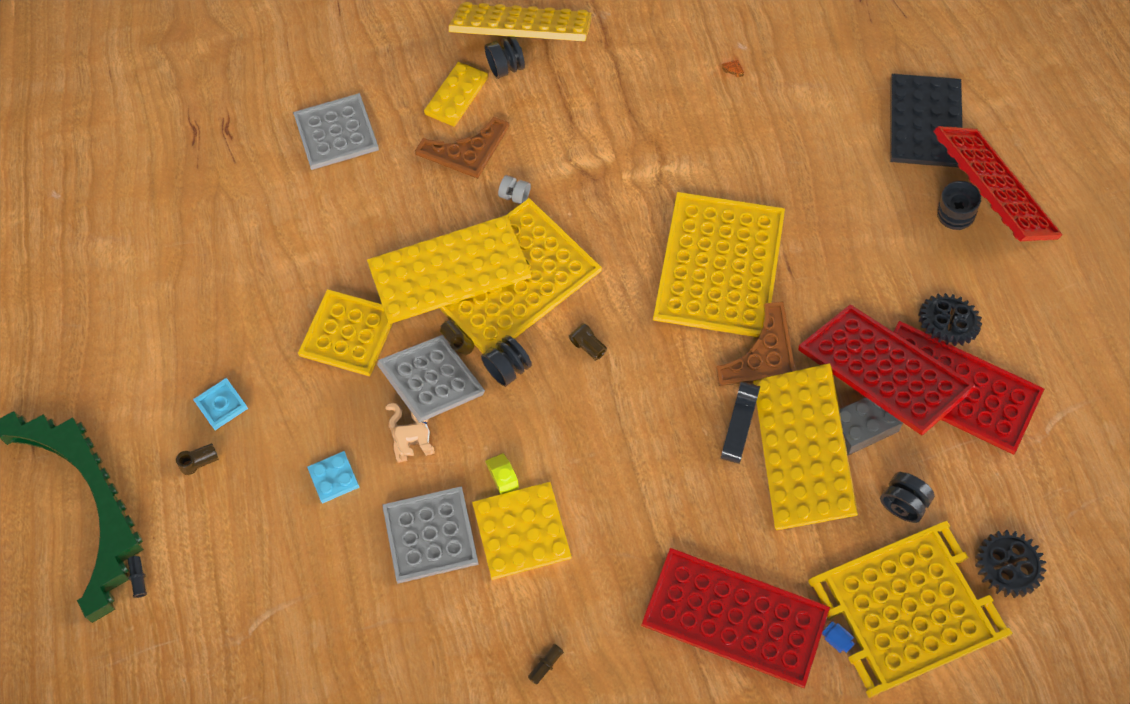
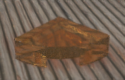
(733, 68)

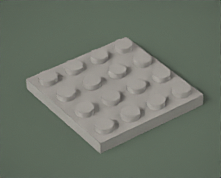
(335, 131)
(430, 378)
(429, 535)

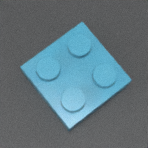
(220, 404)
(333, 477)

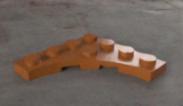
(467, 154)
(769, 355)

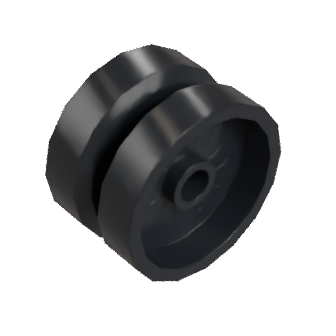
(907, 497)

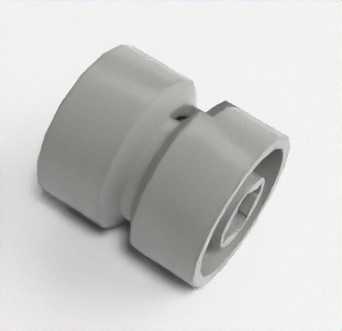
(510, 188)

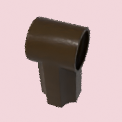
(456, 337)
(584, 338)
(198, 458)

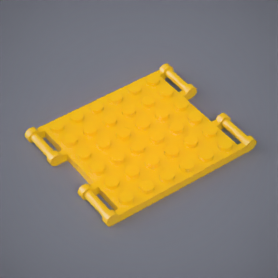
(909, 608)

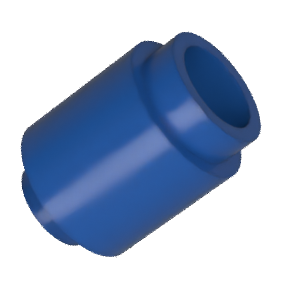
(838, 637)

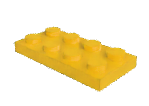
(456, 94)

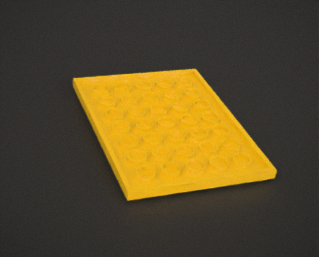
(719, 264)
(556, 270)

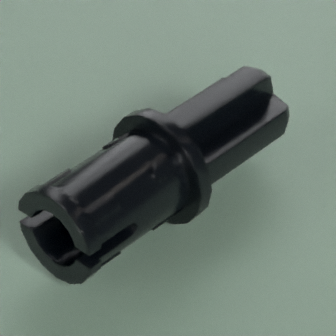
(137, 577)

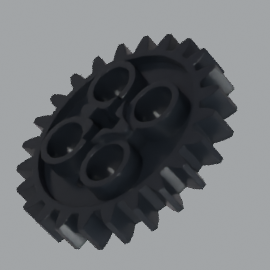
(936, 316)
(1018, 581)

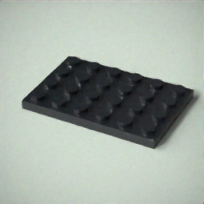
(916, 110)

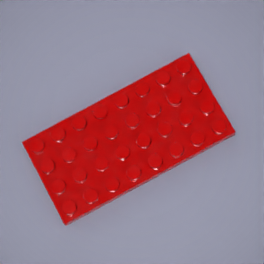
(997, 184)
(887, 369)
(998, 405)
(736, 617)

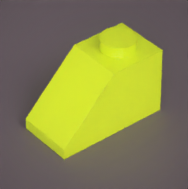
(502, 474)

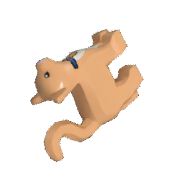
(408, 434)

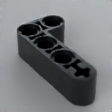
(740, 422)

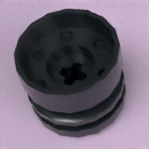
(504, 56)
(959, 205)
(506, 360)

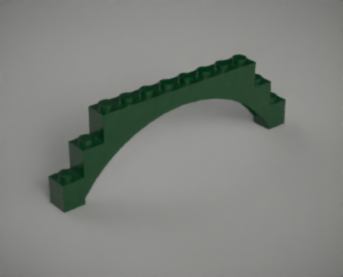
(117, 536)

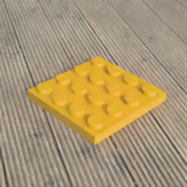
(346, 333)
(521, 530)

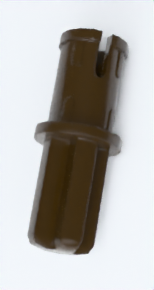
(545, 664)

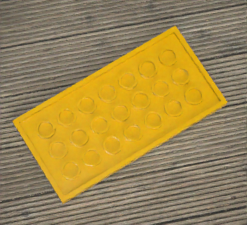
(521, 21)
(448, 269)
(804, 448)

